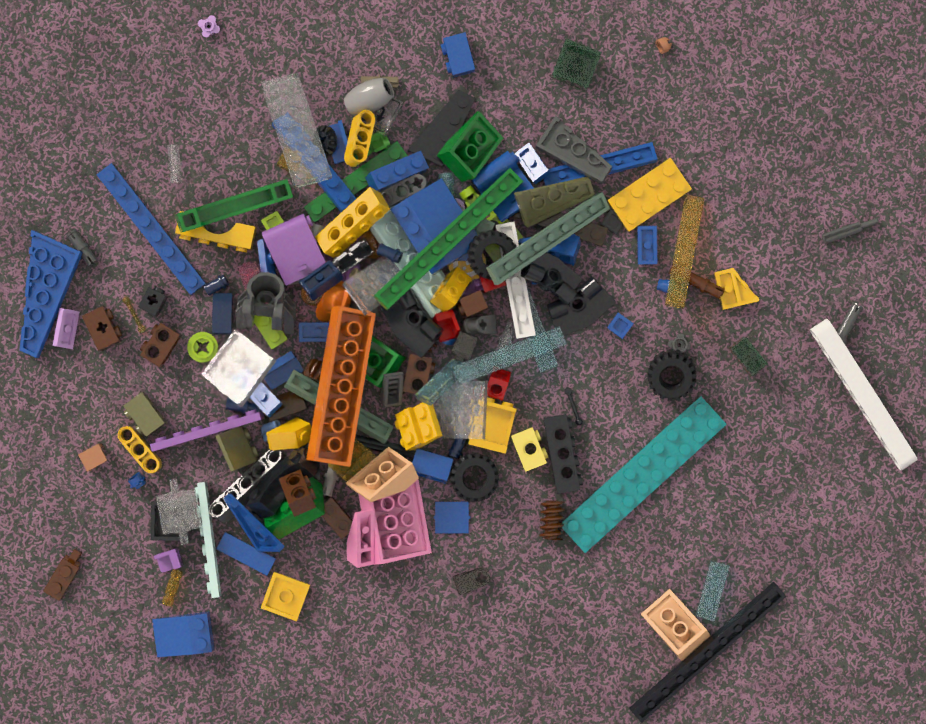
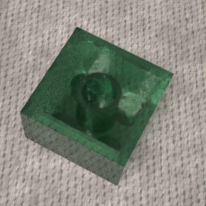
(576, 65)

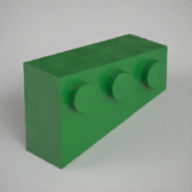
(284, 521)

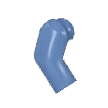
(267, 427)

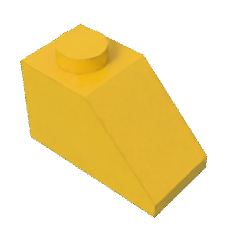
(289, 435)

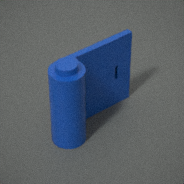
(495, 170)

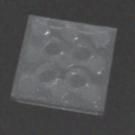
(238, 368)
(463, 410)

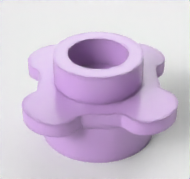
(209, 21)

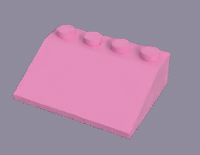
(399, 525)

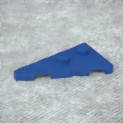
(257, 533)

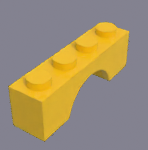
(240, 236)

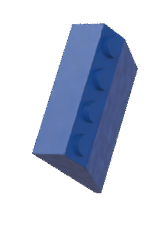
(427, 215)

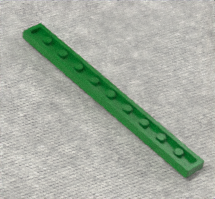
(448, 239)

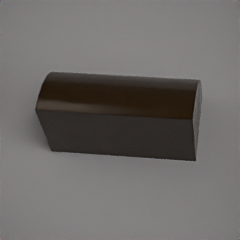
(291, 404)

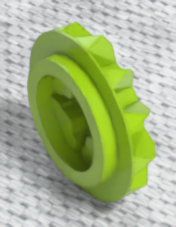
(193, 346)

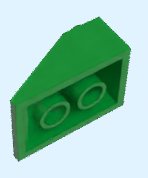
(470, 147)
(382, 361)

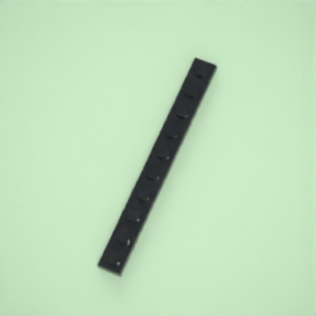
(707, 652)

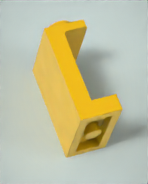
(498, 426)

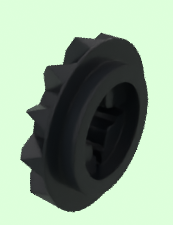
(330, 142)

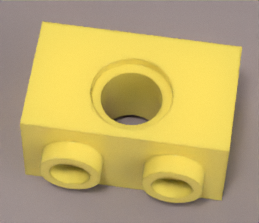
(533, 460)

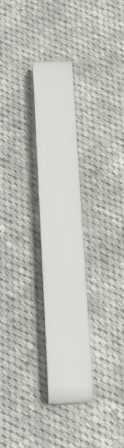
(863, 394)

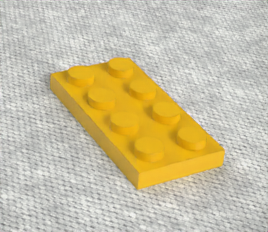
(649, 194)

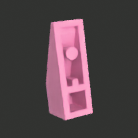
(361, 539)

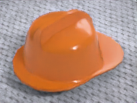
(333, 297)

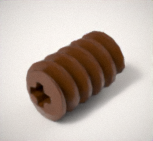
(552, 520)

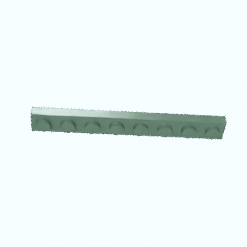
(547, 238)

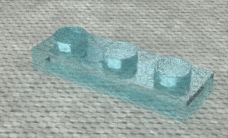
(438, 384)
(712, 590)

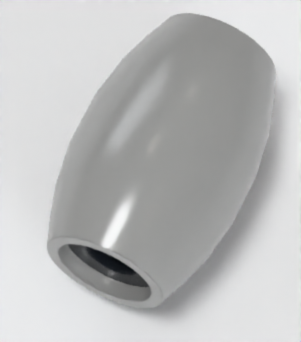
(369, 96)

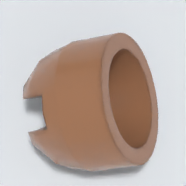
(663, 45)

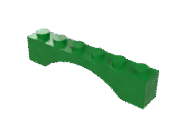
(233, 205)

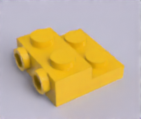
(418, 426)

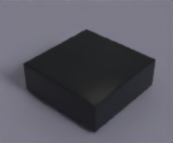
(612, 222)

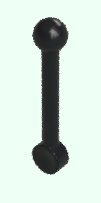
(568, 391)

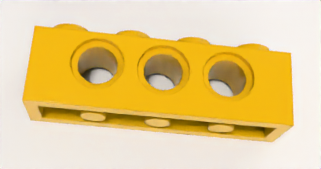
(352, 222)

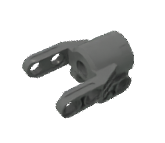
(270, 289)

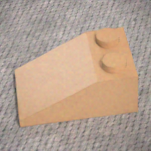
(384, 476)
(675, 625)

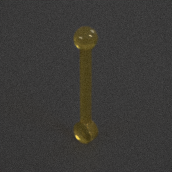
(126, 300)

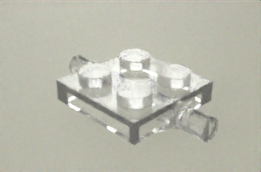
(179, 511)

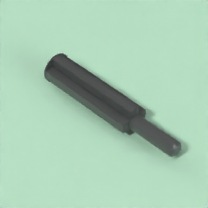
(847, 231)

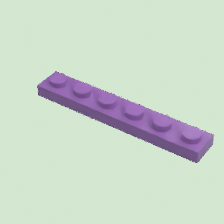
(199, 432)

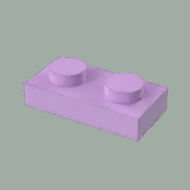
(66, 328)

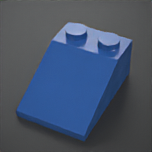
(183, 634)

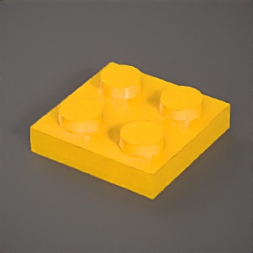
(285, 596)

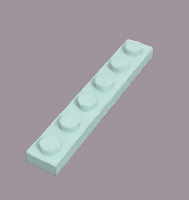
(208, 548)

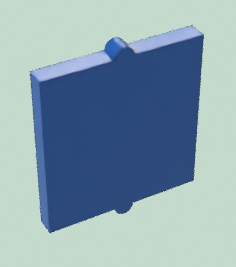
(451, 517)

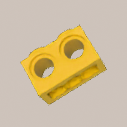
(450, 289)

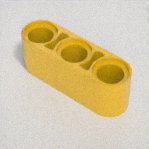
(365, 132)
(131, 445)

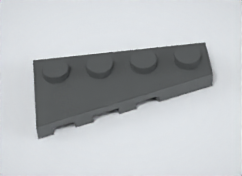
(572, 151)

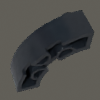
(269, 493)

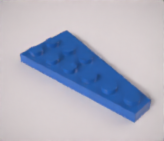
(47, 283)

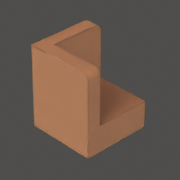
(93, 457)

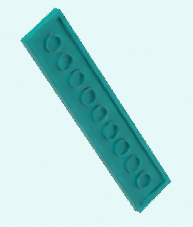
(643, 474)

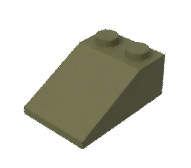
(237, 448)

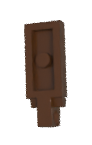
(63, 575)

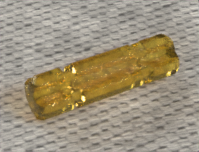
(172, 587)

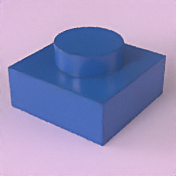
(620, 325)

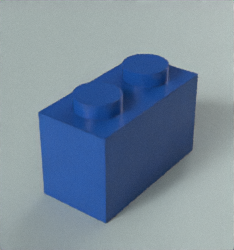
(458, 54)

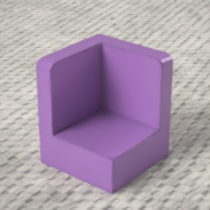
(169, 560)

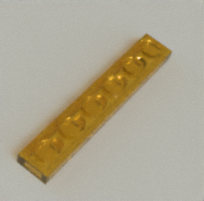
(684, 251)

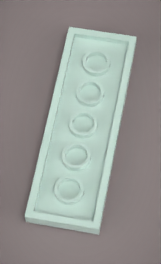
(390, 233)

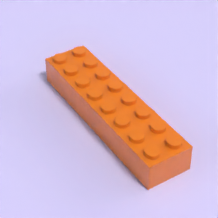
(341, 386)

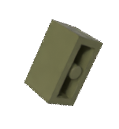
(144, 414)

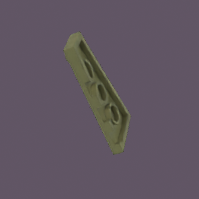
(549, 200)

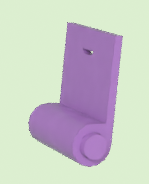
(294, 246)

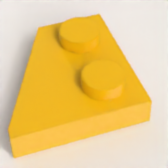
(736, 290)

